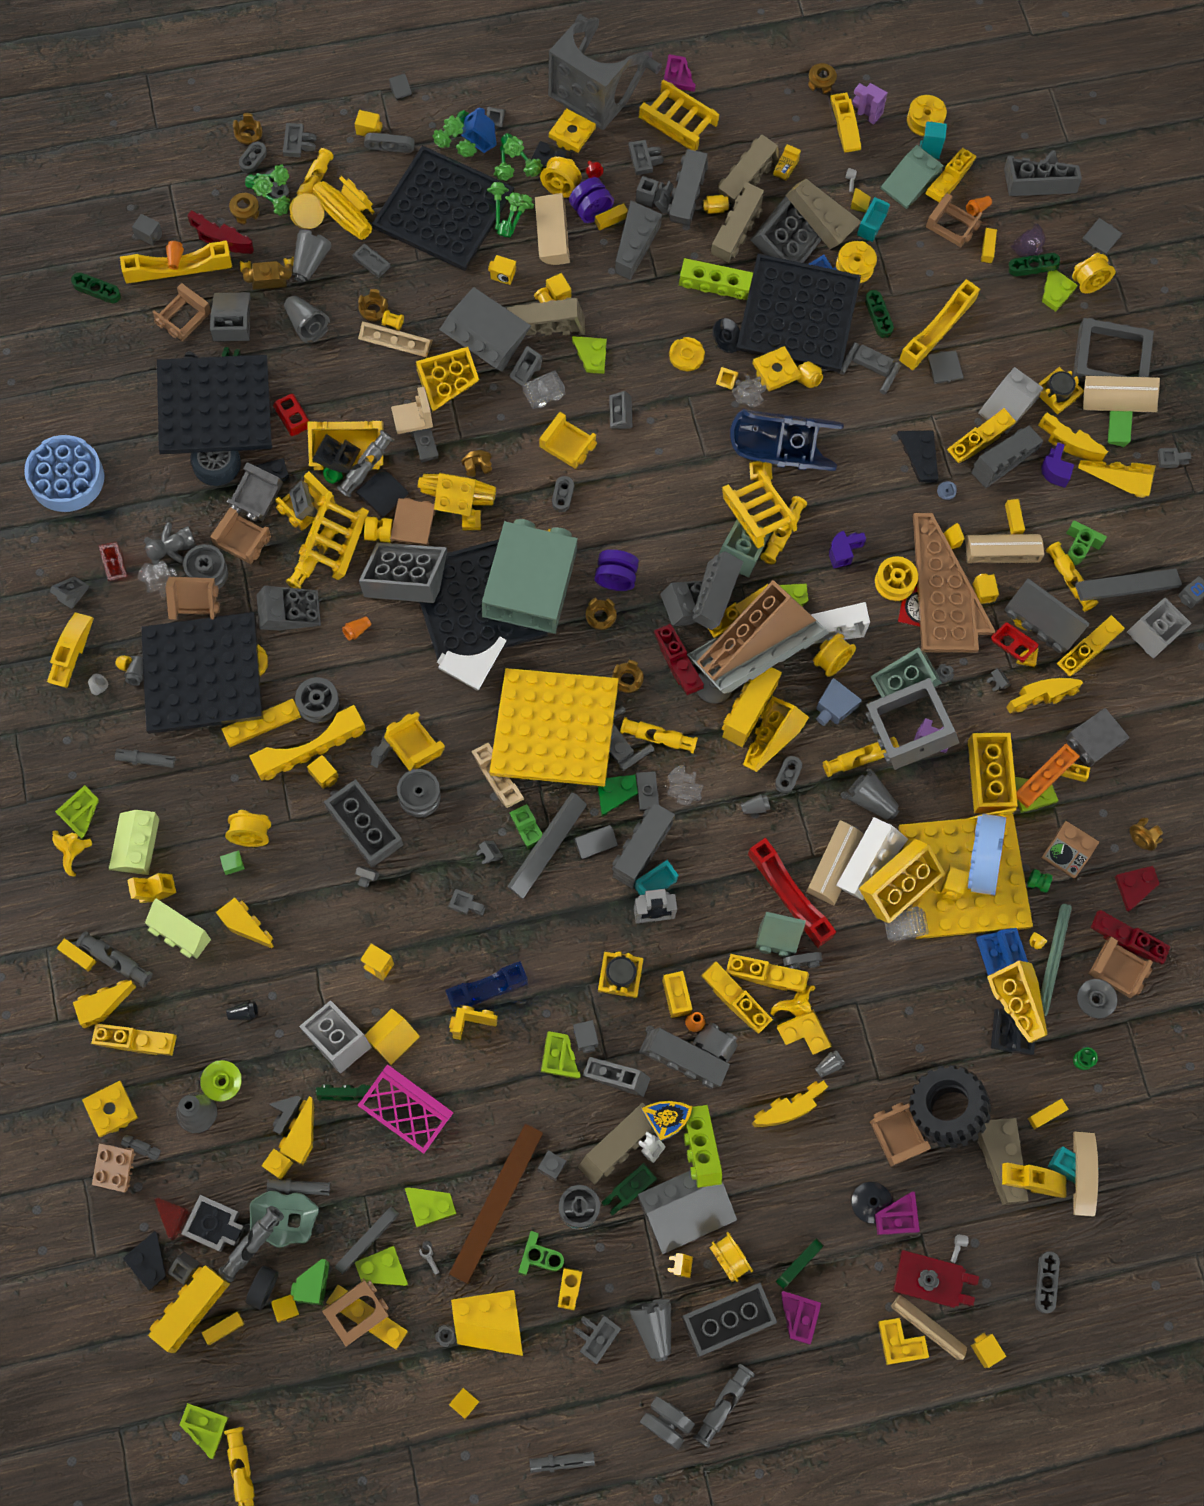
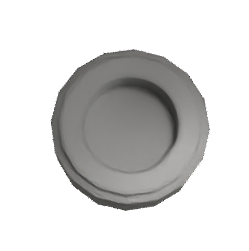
(97, 684)

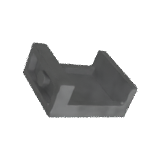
(255, 492)
(1096, 737)

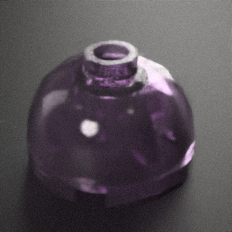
(1030, 242)

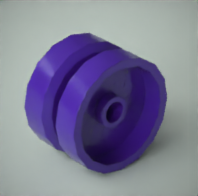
(591, 199)
(616, 570)

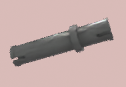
(144, 758)
(305, 1187)
(561, 1462)

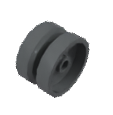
(206, 562)
(408, 793)
(668, 1421)

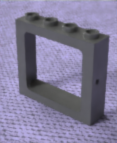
(1111, 329)
(918, 748)

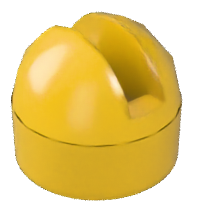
(123, 662)
(1037, 941)

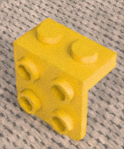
(467, 1013)

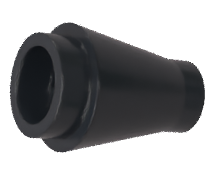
(244, 1011)

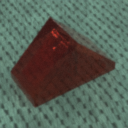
(113, 560)
(171, 1216)

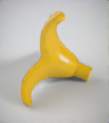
(70, 847)
(797, 1006)

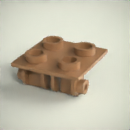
(113, 1167)

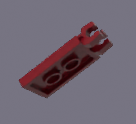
(950, 1280)

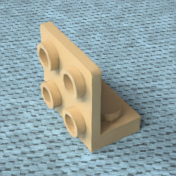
(413, 415)

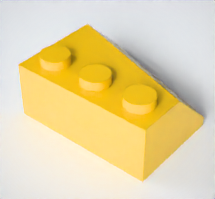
(446, 376)
(488, 1322)

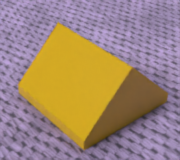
(391, 1036)

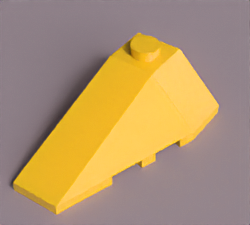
(1134, 479)
(779, 726)
(1020, 995)

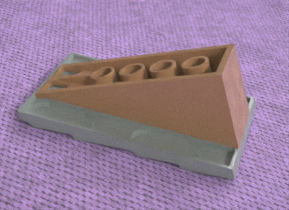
(758, 639)

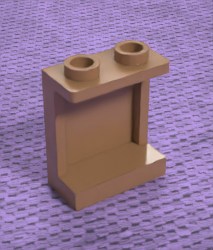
(412, 522)
(240, 537)
(191, 596)
(1121, 968)
(898, 1134)

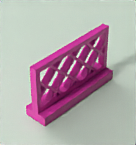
(416, 1094)

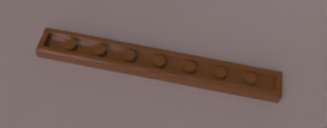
(496, 1204)

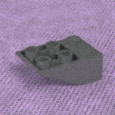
(230, 317)
(680, 601)
(287, 608)

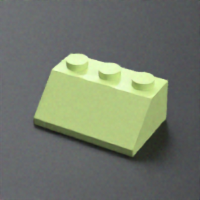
(134, 842)
(176, 929)

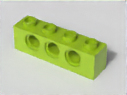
(724, 275)
(702, 1148)

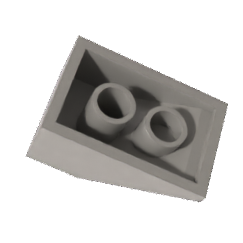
(1014, 394)
(1159, 627)
(335, 1036)

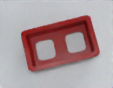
(293, 429)
(1019, 640)

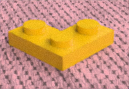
(806, 1027)
(896, 1347)

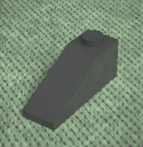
(617, 1076)

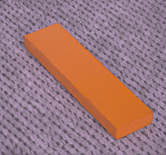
(1046, 775)

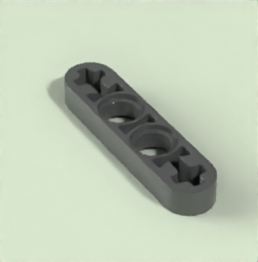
(367, 1240)

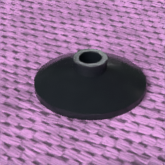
(726, 335)
(861, 1201)

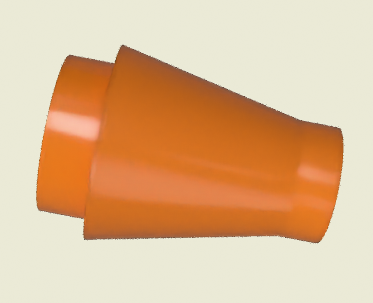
(978, 205)
(174, 253)
(355, 628)
(695, 1026)

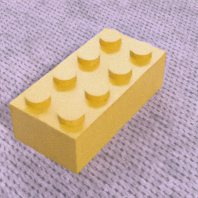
(750, 706)
(992, 772)
(902, 881)
(188, 1309)

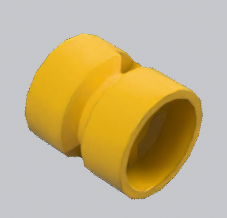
(378, 529)

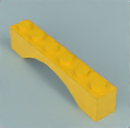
(143, 268)
(924, 342)
(273, 761)

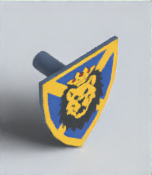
(667, 1117)

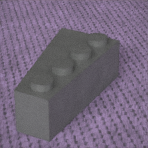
(1041, 177)
(688, 188)
(637, 237)
(1006, 456)
(716, 589)
(684, 1057)

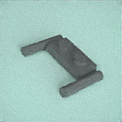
(874, 361)
(621, 749)

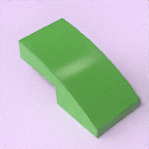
(526, 826)

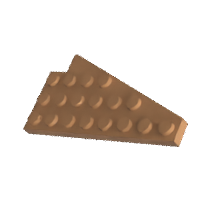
(947, 603)

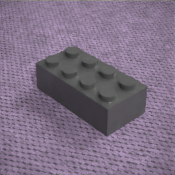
(363, 823)
(643, 845)
(729, 1319)

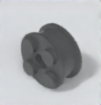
(317, 710)

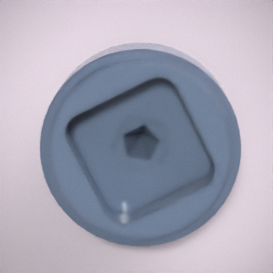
(947, 490)

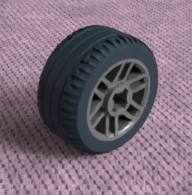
(216, 467)

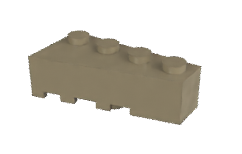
(750, 168)
(822, 213)
(738, 223)
(552, 316)
(1002, 1145)
(615, 1146)

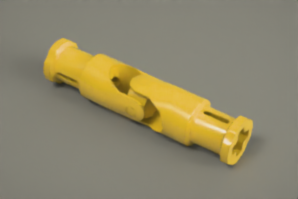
(319, 169)
(777, 543)
(305, 568)
(1067, 569)
(669, 738)
(863, 755)
(237, 1450)

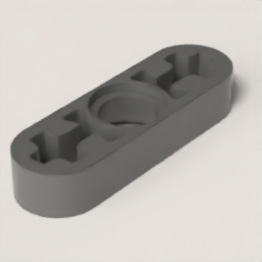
(397, 142)
(1039, 1287)

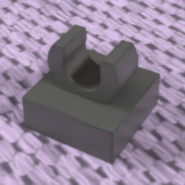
(1000, 678)
(490, 850)
(366, 875)

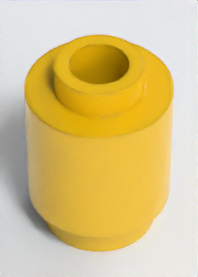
(715, 204)

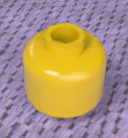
(810, 374)

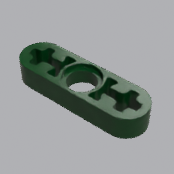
(1048, 267)
(90, 282)
(878, 321)
(802, 1260)

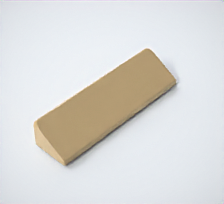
(395, 339)
(929, 1327)

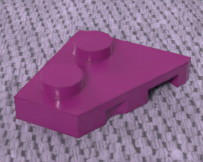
(679, 73)
(898, 1217)
(800, 1316)

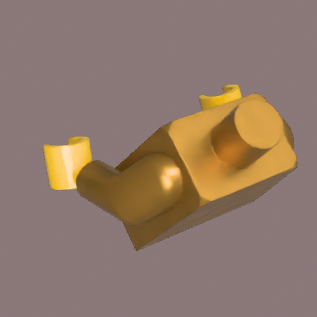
(267, 274)

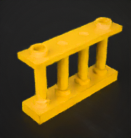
(671, 128)
(749, 521)
(351, 534)

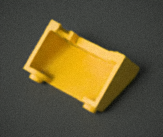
(357, 433)

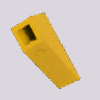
(238, 921)
(99, 1006)
(300, 1139)

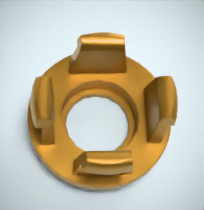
(824, 83)
(247, 123)
(243, 214)
(373, 298)
(476, 458)
(597, 605)
(631, 668)
(1150, 836)

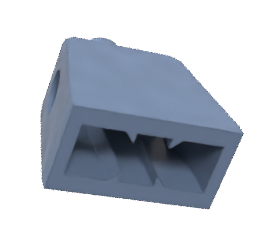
(836, 703)

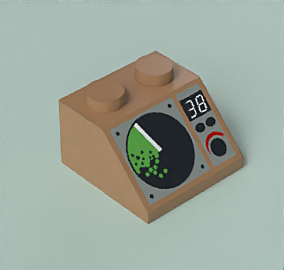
(1070, 849)

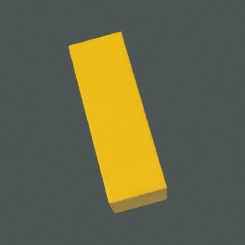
(611, 216)
(988, 247)
(1015, 516)
(1077, 772)
(76, 954)
(1048, 1114)
(223, 1328)

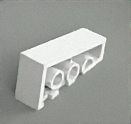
(849, 620)
(874, 851)

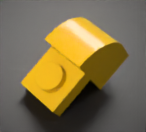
(155, 887)

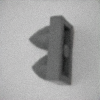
(302, 501)

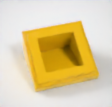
(860, 201)
(727, 378)
(758, 465)
(954, 536)
(284, 1308)
(464, 1403)

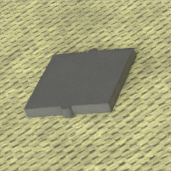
(1102, 236)
(945, 367)

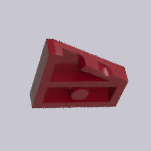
(1136, 885)

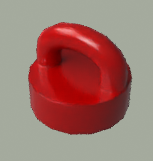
(594, 169)

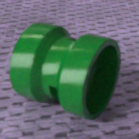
(1039, 880)
(1088, 1055)

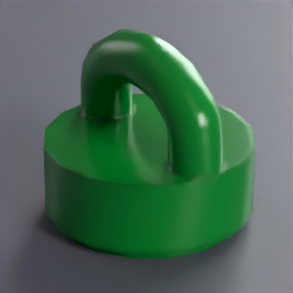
(332, 476)

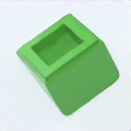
(232, 862)

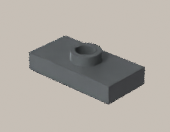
(371, 260)
(425, 444)
(647, 789)

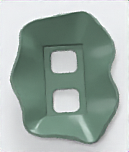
(288, 1204)

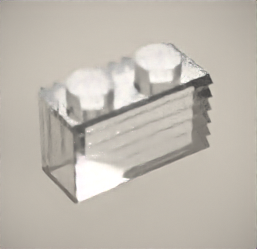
(544, 390)
(907, 925)

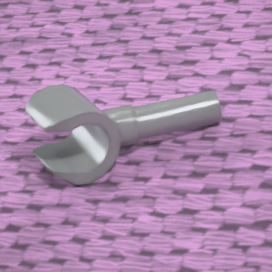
(851, 174)
(960, 1240)
(430, 1260)

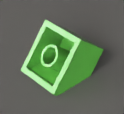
(312, 1284)

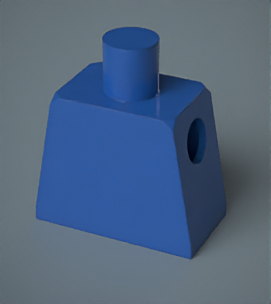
(479, 130)

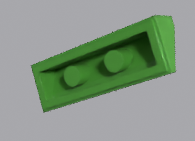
(1120, 428)

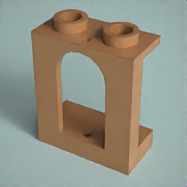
(945, 206)
(185, 295)
(362, 1289)

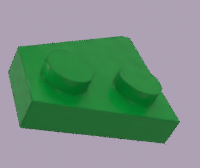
(616, 792)

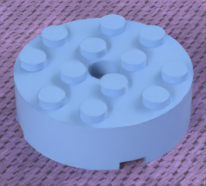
(64, 473)
(986, 854)

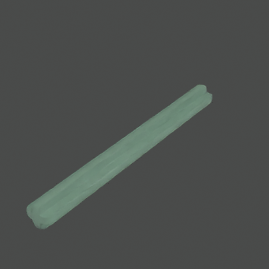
(1054, 956)

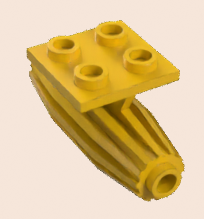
(346, 206)
(456, 493)

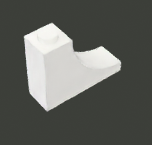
(472, 668)

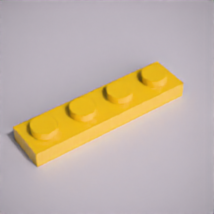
(272, 718)
(359, 1310)

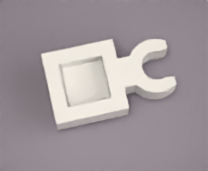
(651, 1147)

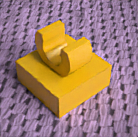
(472, 522)
(683, 1265)

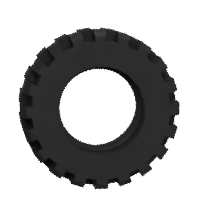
(943, 1082)

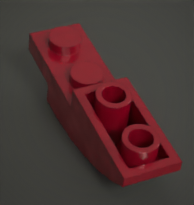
(211, 233)
(677, 659)
(1130, 939)

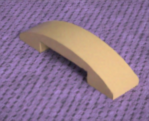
(502, 786)
(1086, 1174)

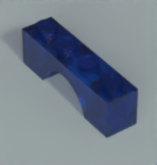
(475, 992)

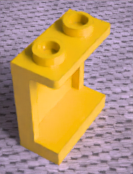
(567, 441)
(286, 508)
(412, 742)

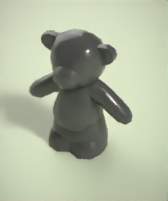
(169, 544)

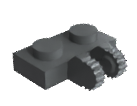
(294, 140)
(644, 157)
(600, 1338)

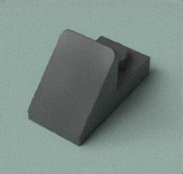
(527, 364)
(69, 591)
(289, 1108)

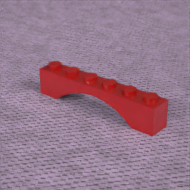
(773, 870)

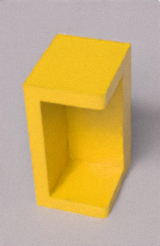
(377, 962)
(677, 994)

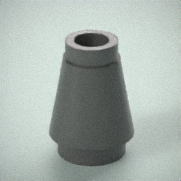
(135, 673)
(756, 805)
(830, 1064)

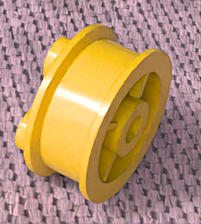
(925, 109)
(561, 176)
(857, 259)
(1093, 273)
(896, 578)
(834, 654)
(248, 829)
(730, 1258)

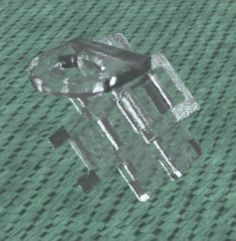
(750, 395)
(149, 573)
(684, 790)

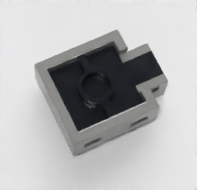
(655, 906)
(213, 1224)

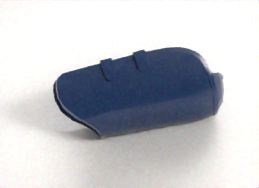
(780, 439)

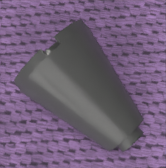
(308, 254)
(307, 320)
(873, 796)
(196, 1112)
(654, 1327)

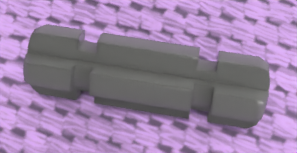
(141, 1147)

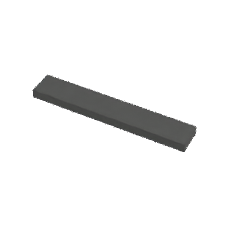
(1128, 584)
(547, 845)

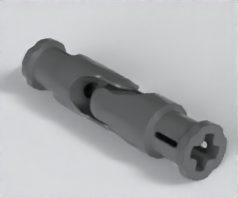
(360, 470)
(112, 958)
(252, 1242)
(716, 1416)

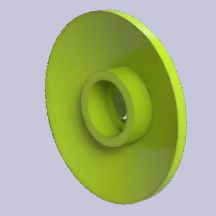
(217, 1071)

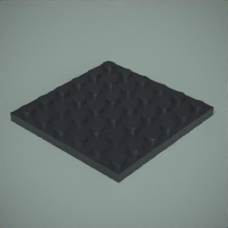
(441, 208)
(799, 309)
(213, 404)
(456, 615)
(201, 673)

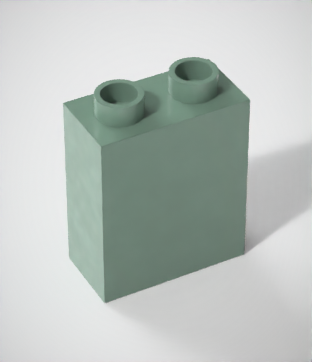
(530, 576)

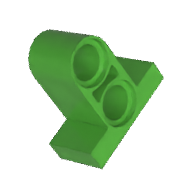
(1080, 546)
(545, 1255)

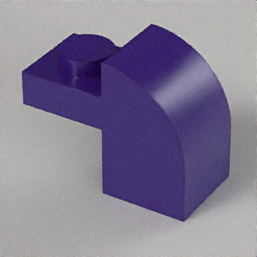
(1056, 470)
(841, 547)

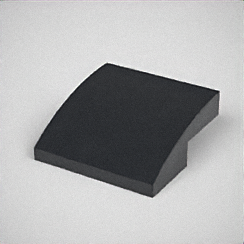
(336, 455)
(382, 492)
(1007, 1035)

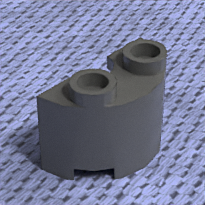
(716, 1042)

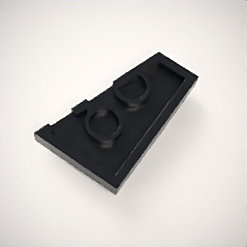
(921, 452)

